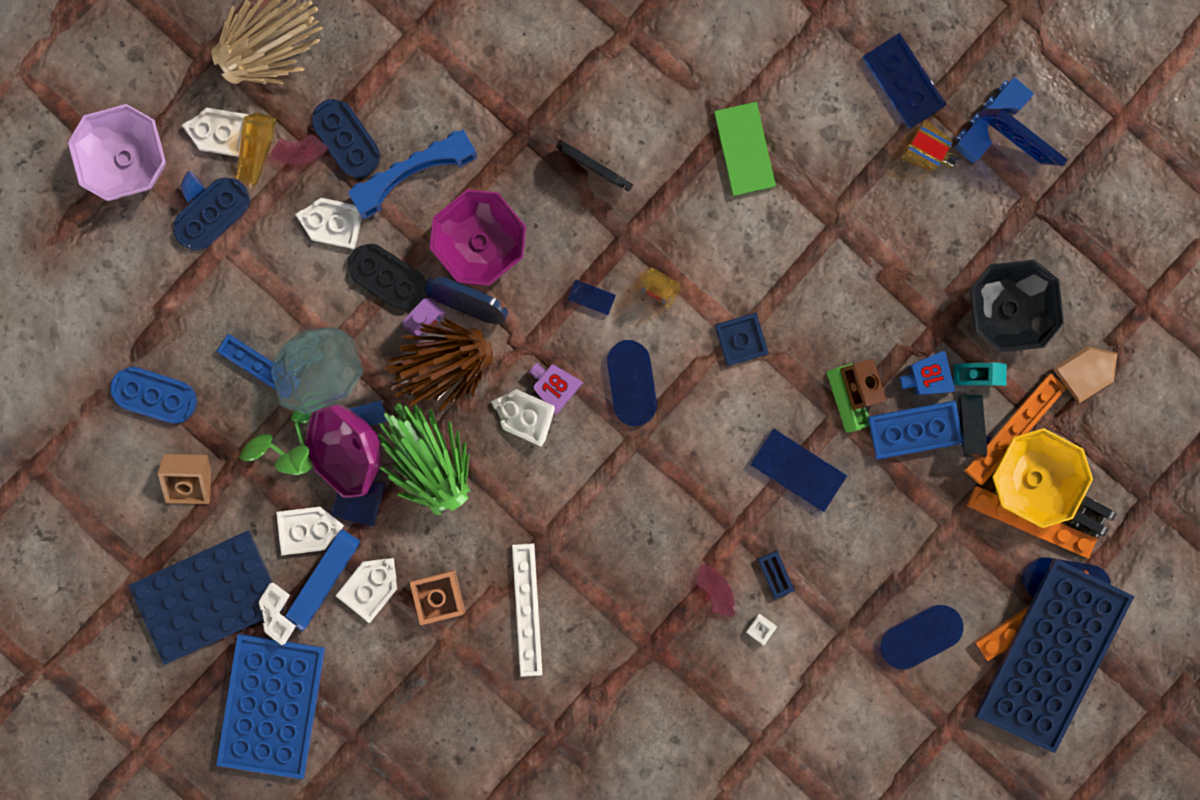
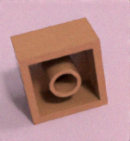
(437, 597)

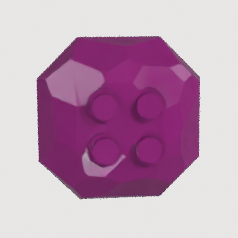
(478, 237)
(343, 449)

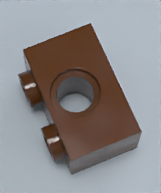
(863, 384)

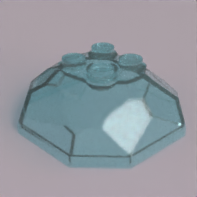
(316, 369)

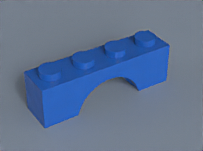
(976, 139)

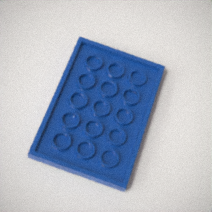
(271, 706)

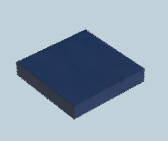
(741, 339)

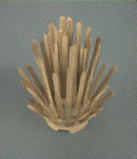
(258, 44)

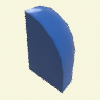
(191, 186)

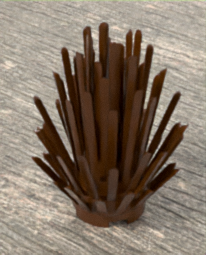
(443, 361)

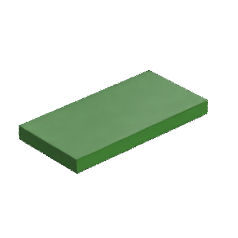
(744, 149)

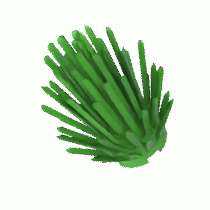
(425, 467)

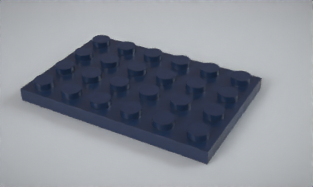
(203, 597)

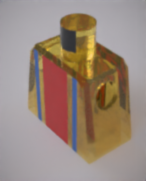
(929, 148)
(659, 286)

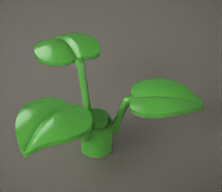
(293, 462)

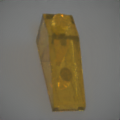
(254, 146)

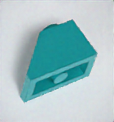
(980, 374)

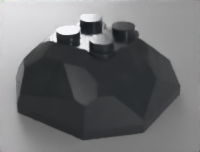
(1016, 306)

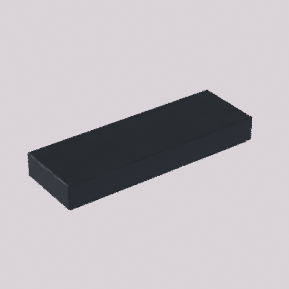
(973, 426)

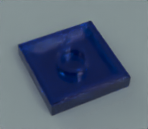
(360, 508)

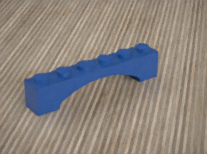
(453, 150)

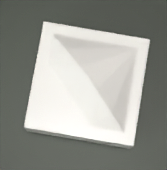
(761, 629)

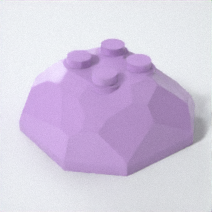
(117, 152)

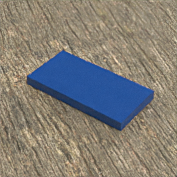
(915, 429)

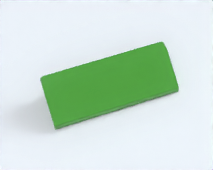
(852, 419)

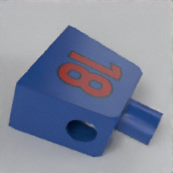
(929, 376)

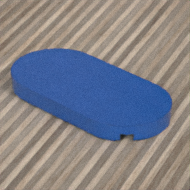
(153, 395)

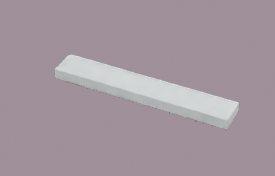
(527, 609)

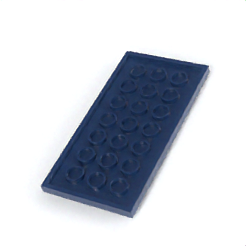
(1054, 655)

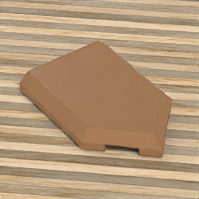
(1087, 372)

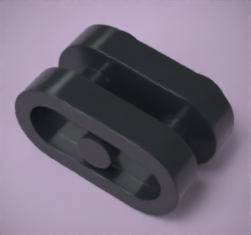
(1094, 527)

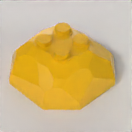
(1042, 478)

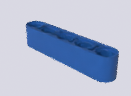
(322, 579)

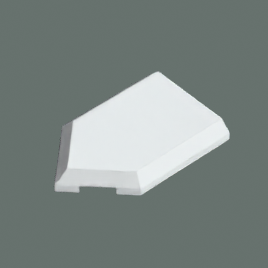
(216, 131)
(331, 222)
(524, 416)
(306, 530)
(370, 587)

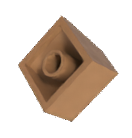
(185, 478)

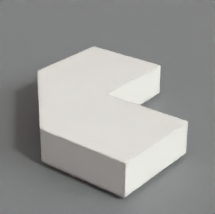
(274, 623)

